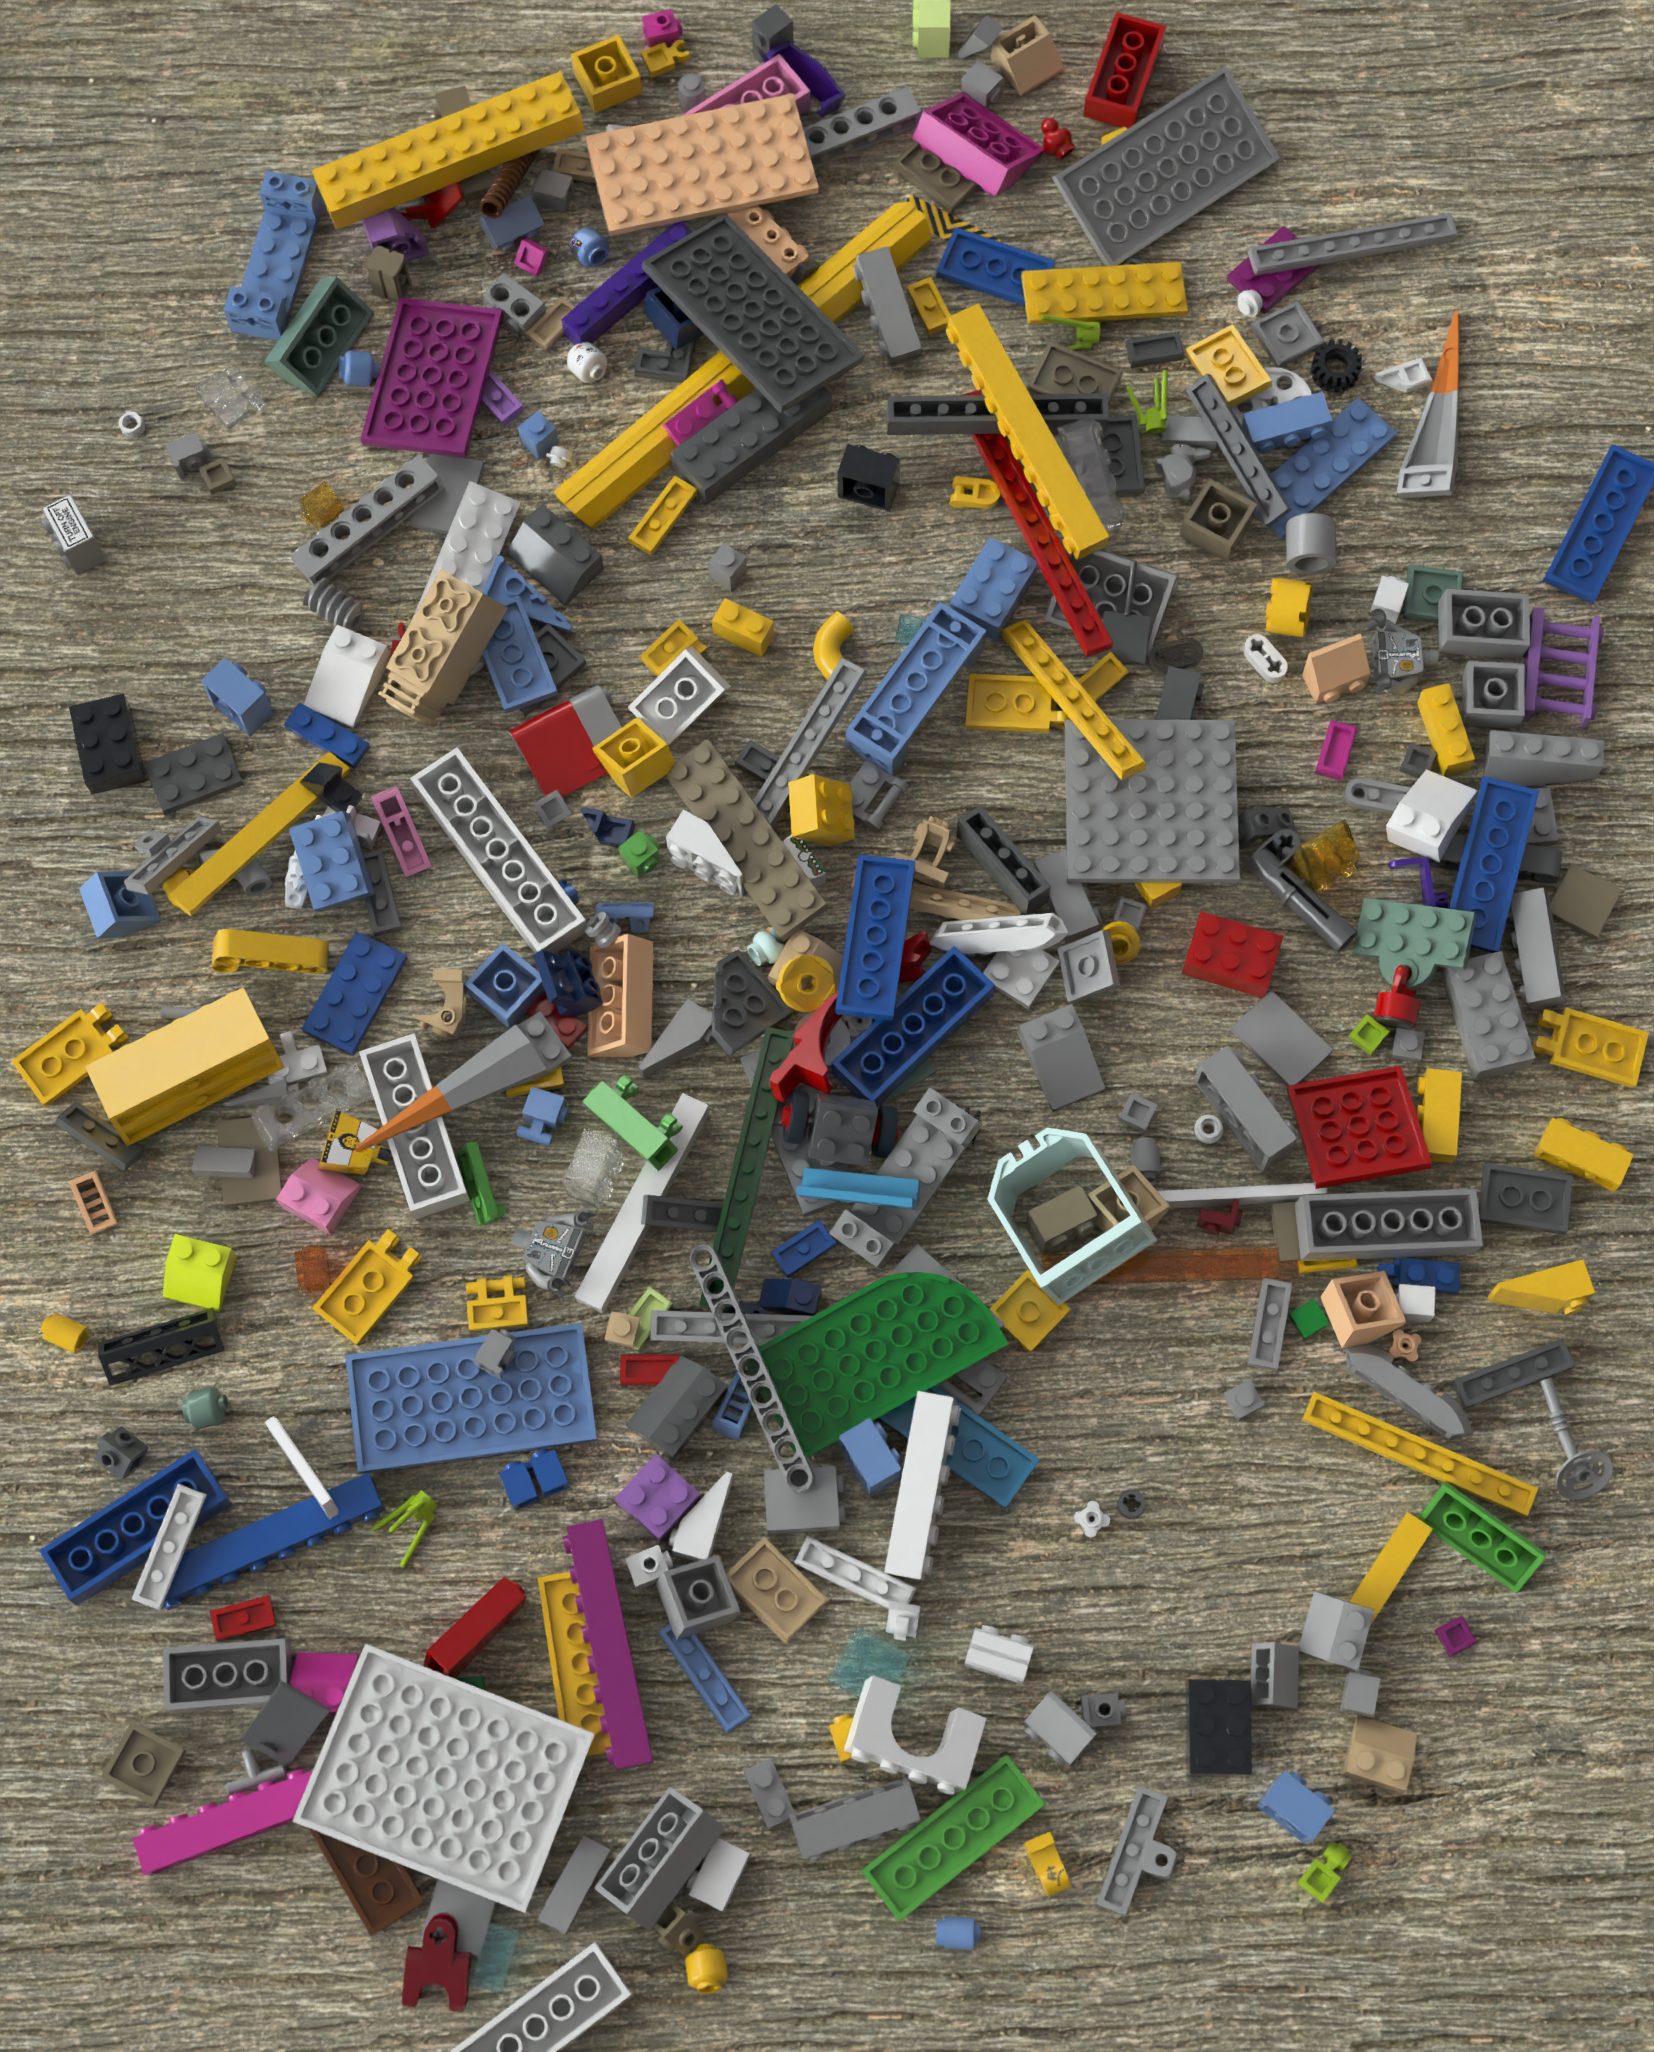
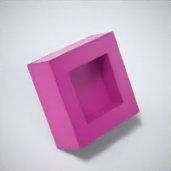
(531, 257)

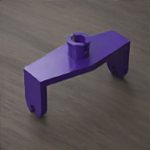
(812, 75)
(1428, 896)

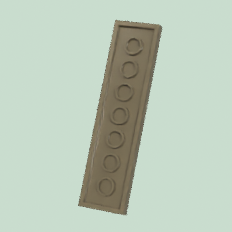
(766, 864)

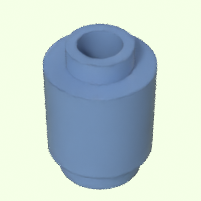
(958, 1932)

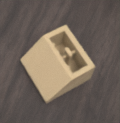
(1026, 55)

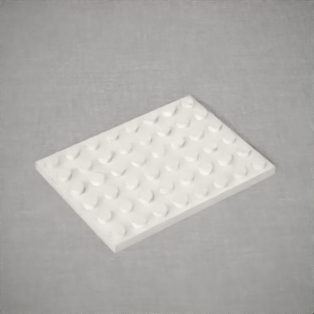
(444, 1778)

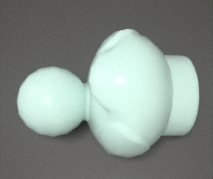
(765, 947)

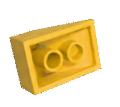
(1549, 1290)

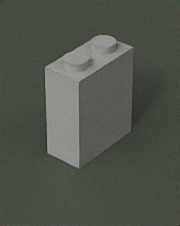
(807, 1512)

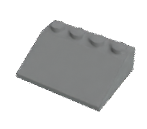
(1106, 583)

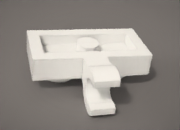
(299, 1064)

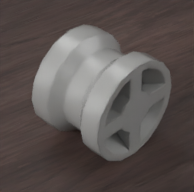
(602, 929)

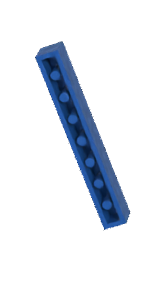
(272, 1538)

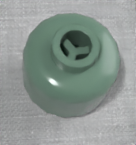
(205, 1407)

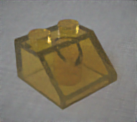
(1326, 857)

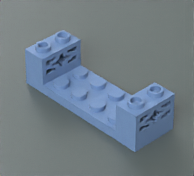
(278, 257)
(914, 687)

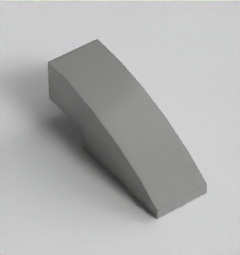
(574, 1885)

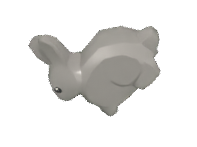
(1178, 470)

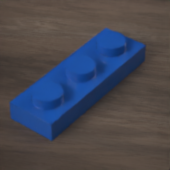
(327, 735)

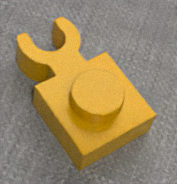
(662, 59)

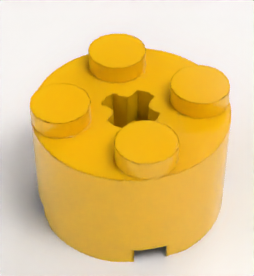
(1289, 607)

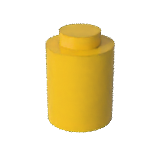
(64, 1332)

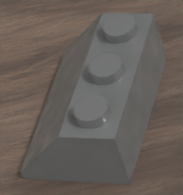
(555, 555)
(677, 1407)

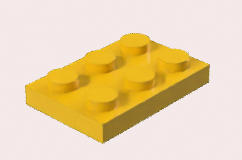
(1230, 364)

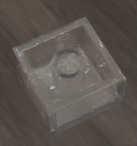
(593, 1168)

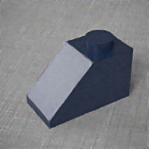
(790, 1297)

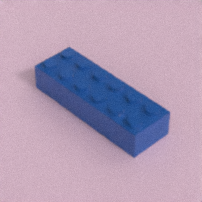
(921, 1024)
(126, 1529)

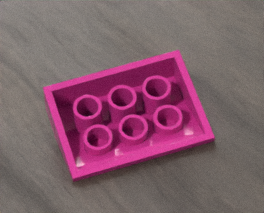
(977, 143)

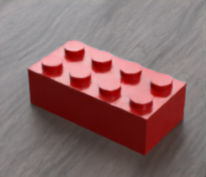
(1124, 70)

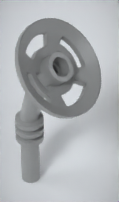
(1578, 1466)

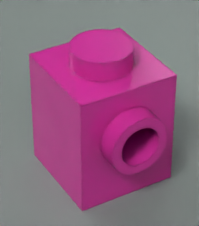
(661, 28)

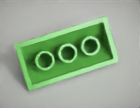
(1482, 1537)

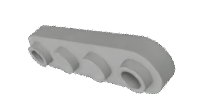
(1377, 795)

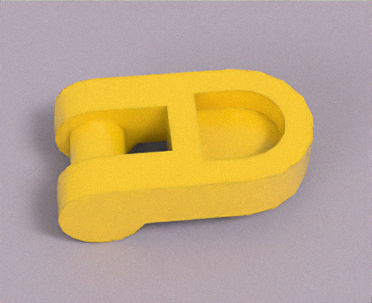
(985, 493)

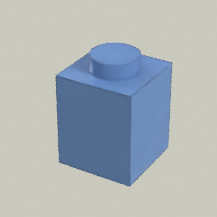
(538, 435)

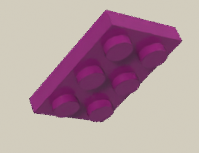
(1270, 286)

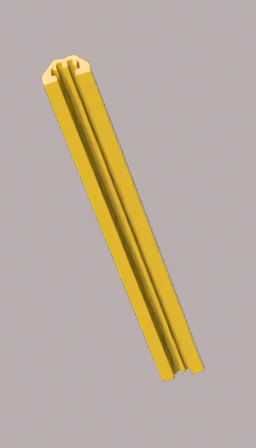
(646, 446)

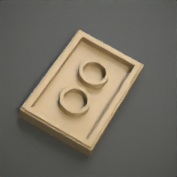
(775, 1590)

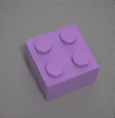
(658, 1498)

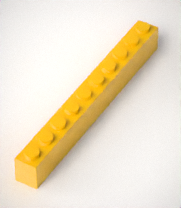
(1027, 432)

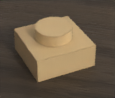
(622, 1329)

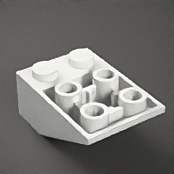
(696, 846)

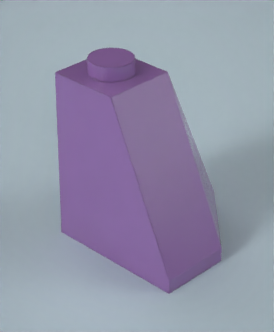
(395, 233)

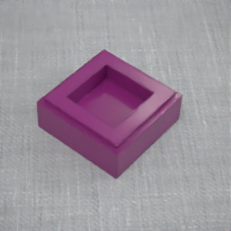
(1455, 1636)

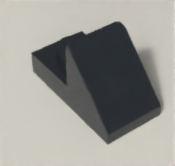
(330, 788)

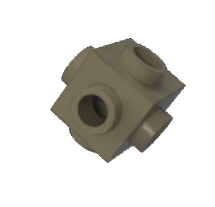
(682, 1932)

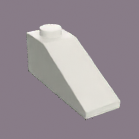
(700, 1526)

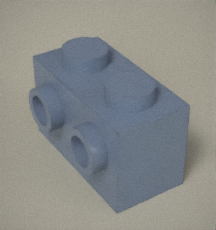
(516, 221)

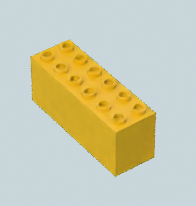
(184, 1067)

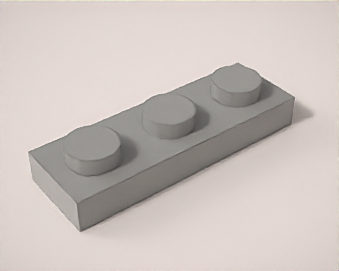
(1269, 1324)

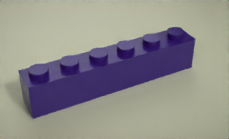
(618, 294)

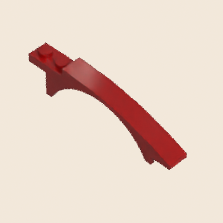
(807, 1060)

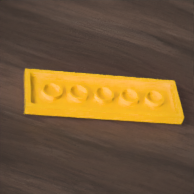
(1105, 292)
(569, 1659)

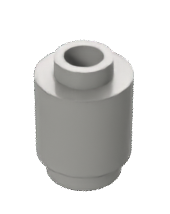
(1146, 1157)

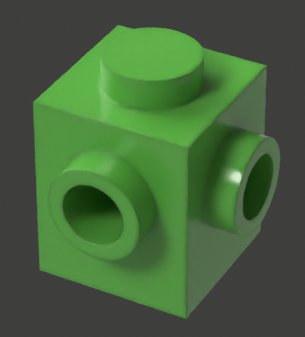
(640, 853)

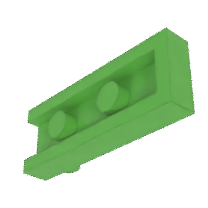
(478, 1185)

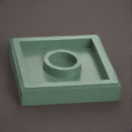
(1426, 589)

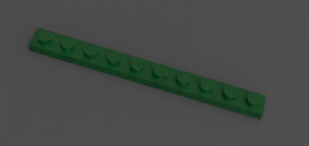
(749, 1160)

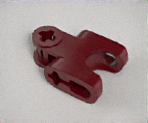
(439, 1964)

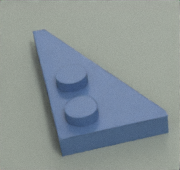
(506, 583)

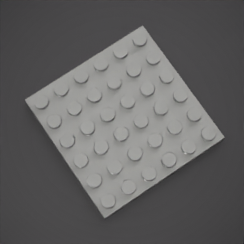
(1163, 822)

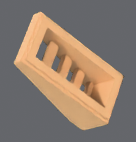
(84, 1180)

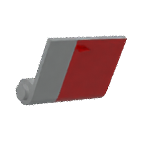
(562, 739)

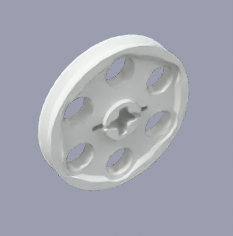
(1274, 394)

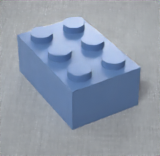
(994, 587)
(331, 861)

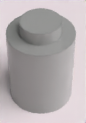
(691, 91)

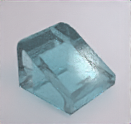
(907, 628)

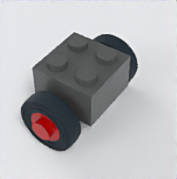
(841, 1127)

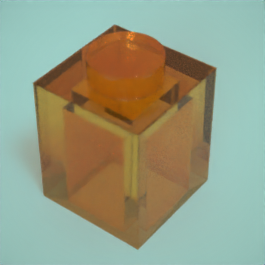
(312, 1269)

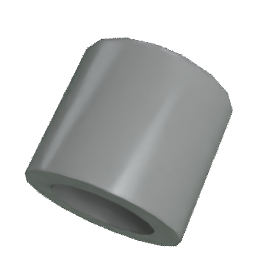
(1311, 544)

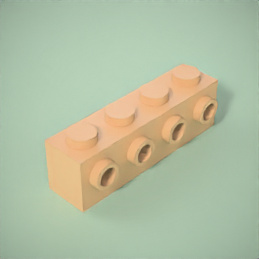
(772, 239)

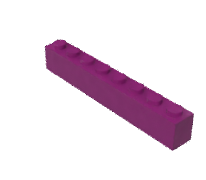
(609, 1646)

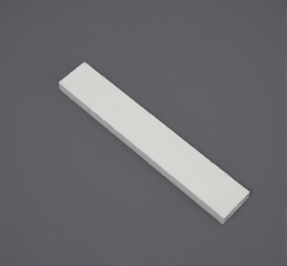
(1246, 1195)

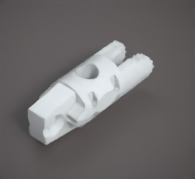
(295, 884)

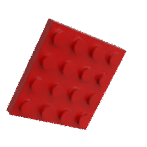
(1358, 1127)

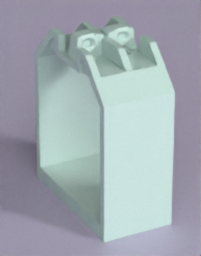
(1096, 1257)

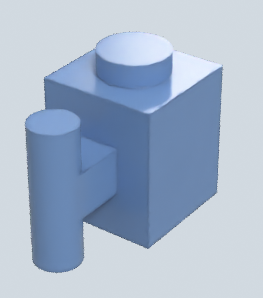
(543, 1111)

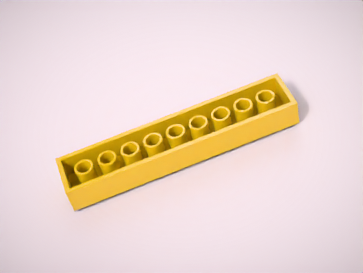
(448, 150)

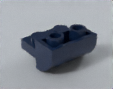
(569, 982)

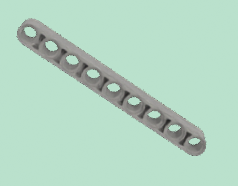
(741, 1358)

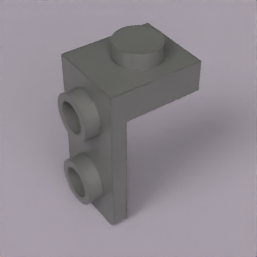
(1262, 823)

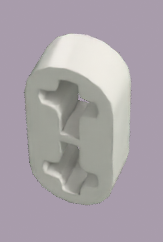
(1269, 654)

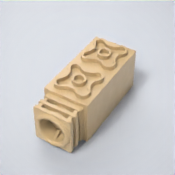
(440, 648)

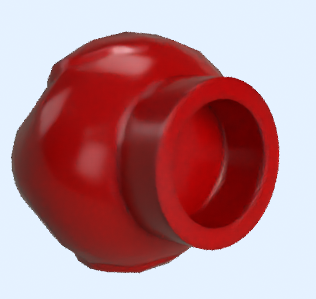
(1056, 140)

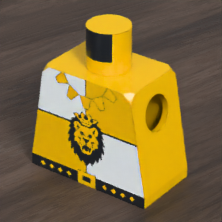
(340, 1146)

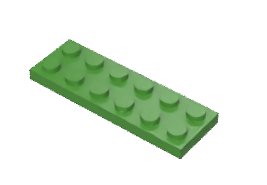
(952, 1838)

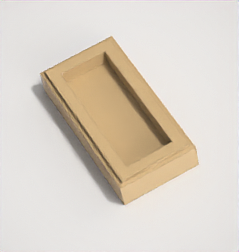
(549, 328)

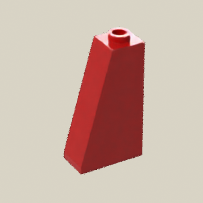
(475, 1629)

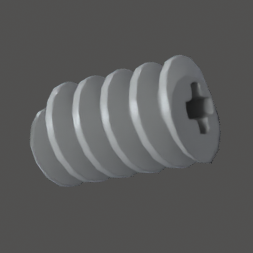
(333, 606)

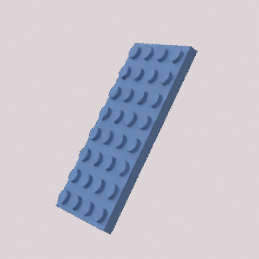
(440, 1407)

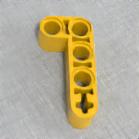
(268, 951)

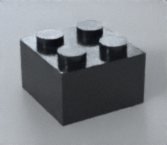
(868, 477)

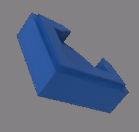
(570, 891)

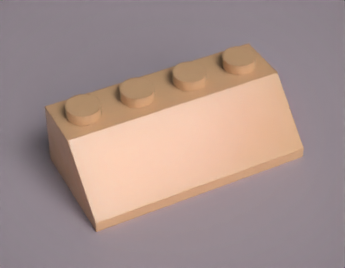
(626, 987)

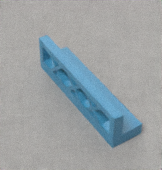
(859, 1188)

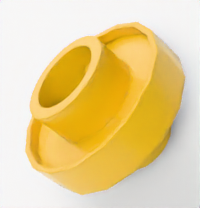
(1124, 941)

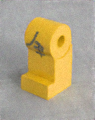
(1047, 1864)

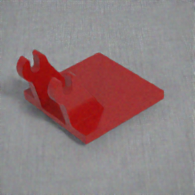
(437, 205)

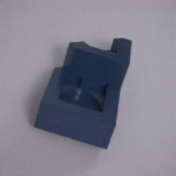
(608, 829)

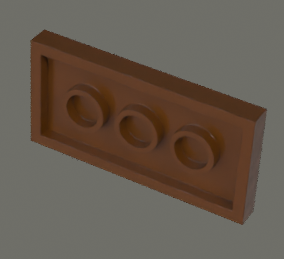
(375, 1885)

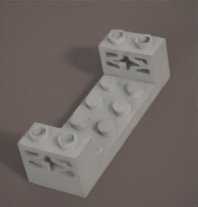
(924, 1154)

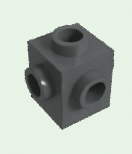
(120, 1452)

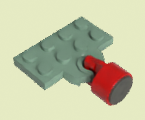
(1410, 947)

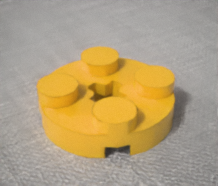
(790, 983)

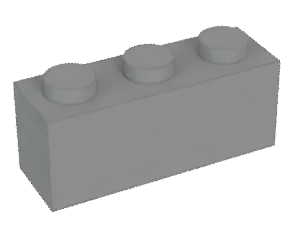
(1068, 899)

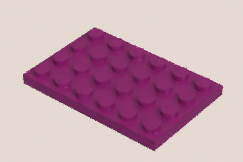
(432, 377)

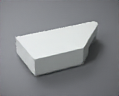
(1406, 376)

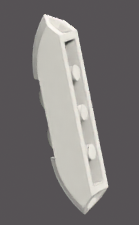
(1000, 934)

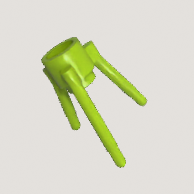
(1086, 331)
(1155, 417)
(419, 1508)

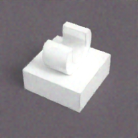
(902, 1620)

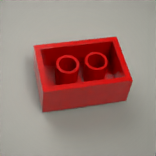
(1232, 954)

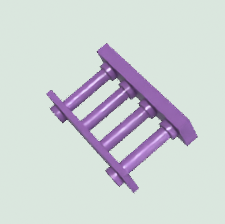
(1538, 652)

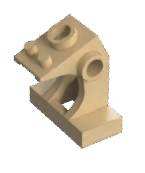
(938, 836)
(452, 983)

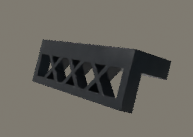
(158, 1337)

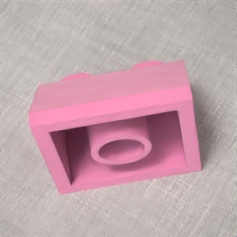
(318, 1195)

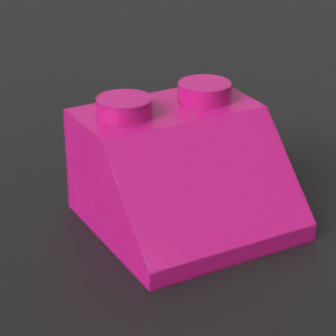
(323, 1677)

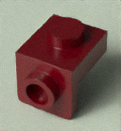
(1216, 1222)

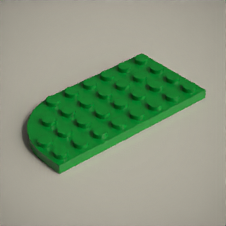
(875, 1353)

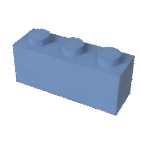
(1288, 423)

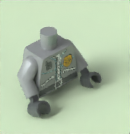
(1397, 656)
(553, 1248)

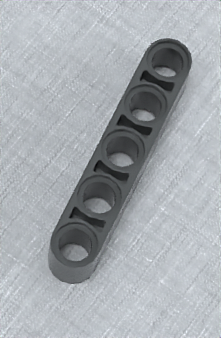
(1537, 863)

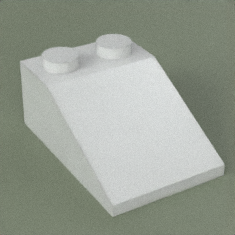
(346, 676)
(679, 695)
(1430, 815)

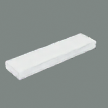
(302, 1467)
(169, 1547)
(853, 1574)

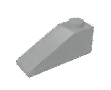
(682, 1036)

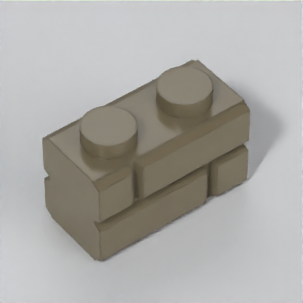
(388, 274)

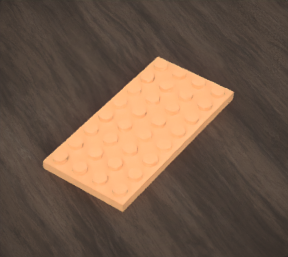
(701, 164)

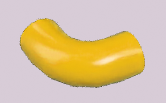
(829, 641)

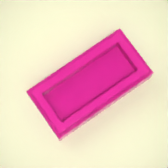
(1336, 750)

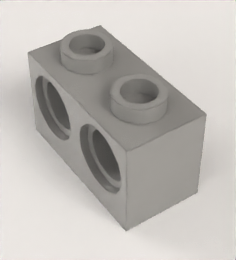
(518, 301)

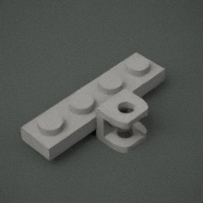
(168, 855)
(1137, 1852)

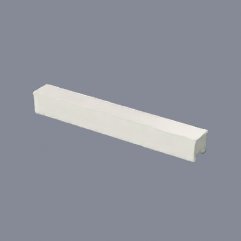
(627, 1231)

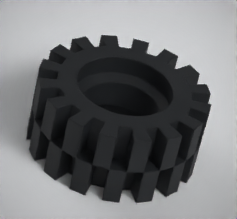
(1340, 352)

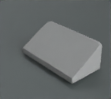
(224, 1162)

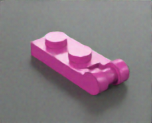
(699, 413)

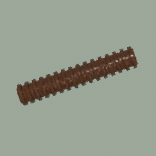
(506, 184)

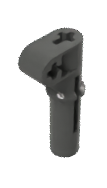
(1295, 891)

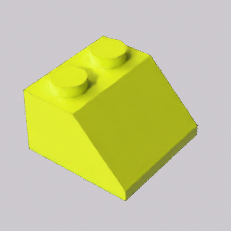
(198, 1272)

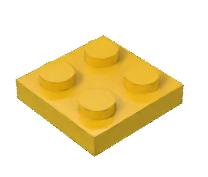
(1028, 1312)

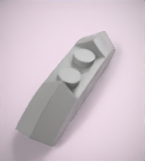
(1418, 1399)

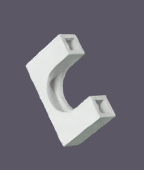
(873, 1740)

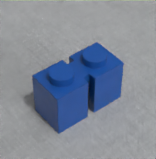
(520, 1485)

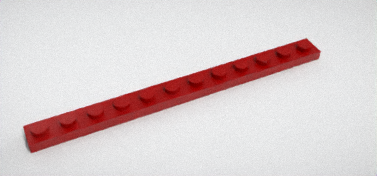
(1043, 542)

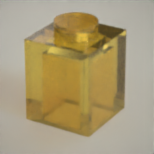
(320, 506)

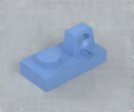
(638, 913)

